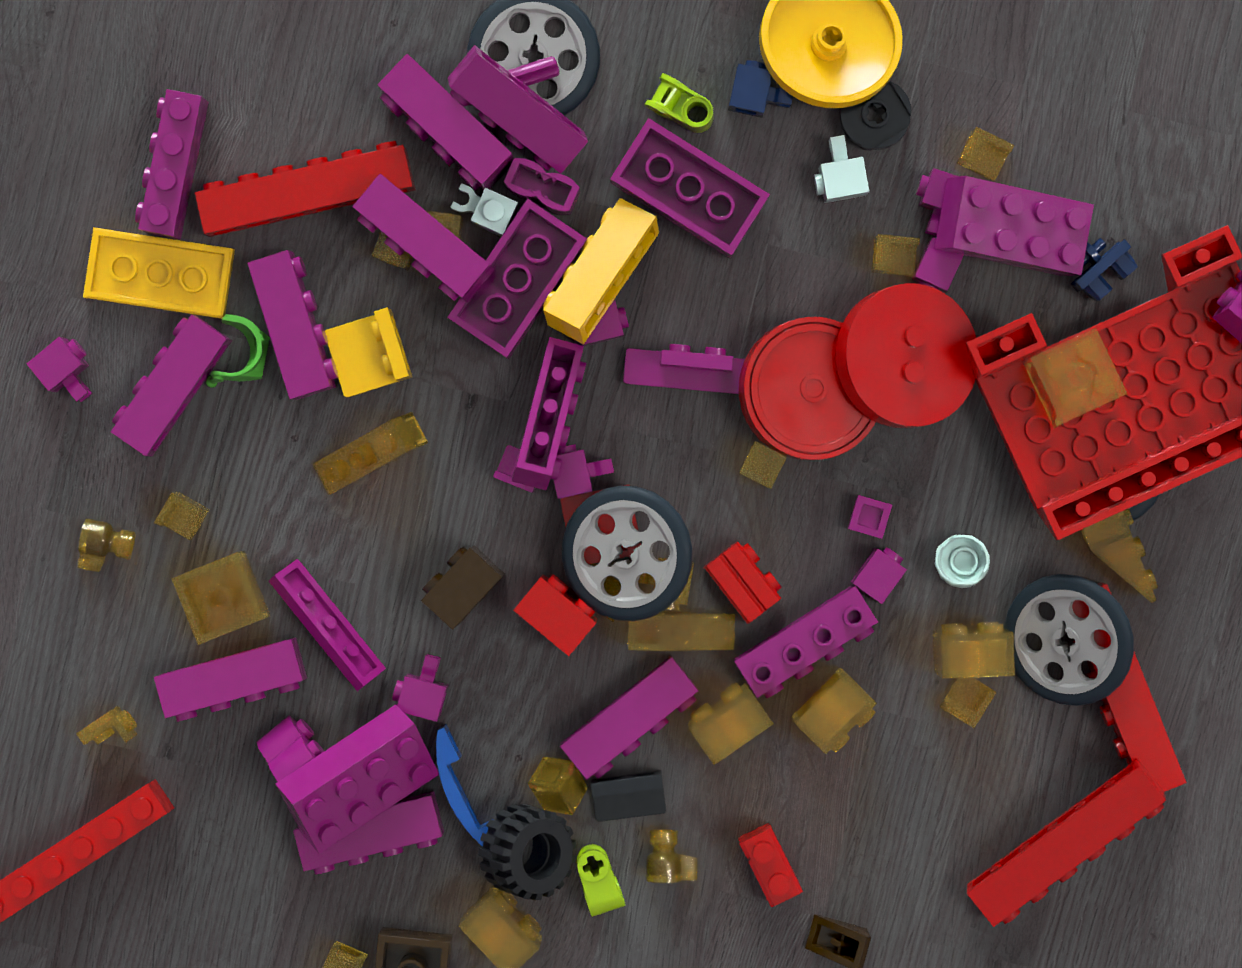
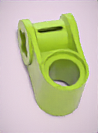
(679, 103)
(599, 885)

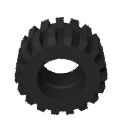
(549, 857)

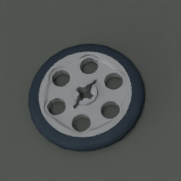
(578, 37)
(664, 526)
(1104, 614)

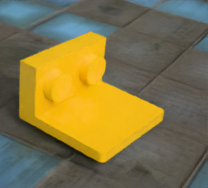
(368, 353)

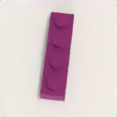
(327, 624)

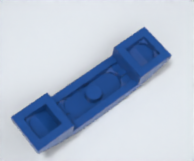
(447, 753)

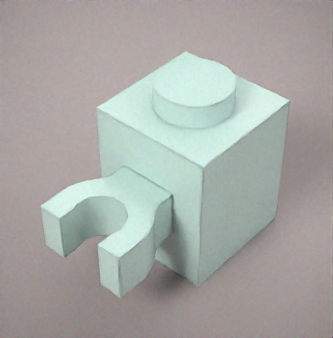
(843, 176)
(490, 210)

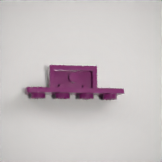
(684, 369)

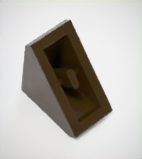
(838, 941)

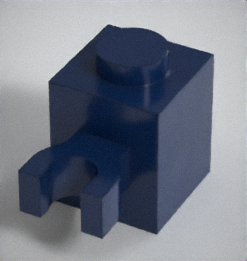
(753, 90)

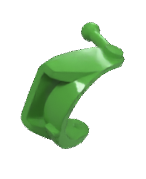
(258, 345)

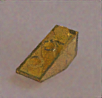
(370, 452)
(1117, 548)
(683, 632)

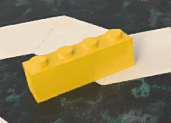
(600, 270)

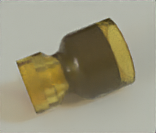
(98, 540)
(664, 863)

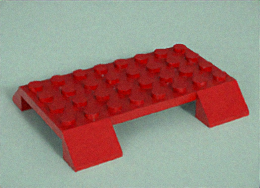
(1168, 428)

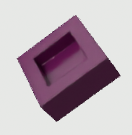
(869, 516)

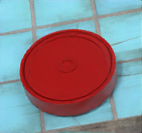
(906, 356)
(795, 392)

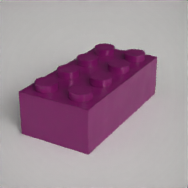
(446, 122)
(689, 188)
(1014, 226)
(527, 268)
(357, 778)

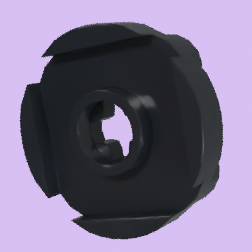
(882, 135)

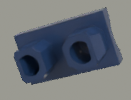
(1116, 258)

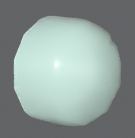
(962, 561)

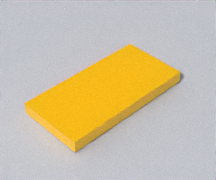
(158, 273)

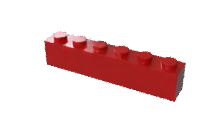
(300, 191)
(1135, 718)
(1066, 843)
(82, 847)

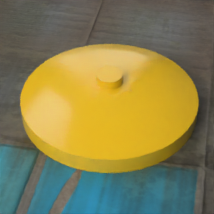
(831, 48)

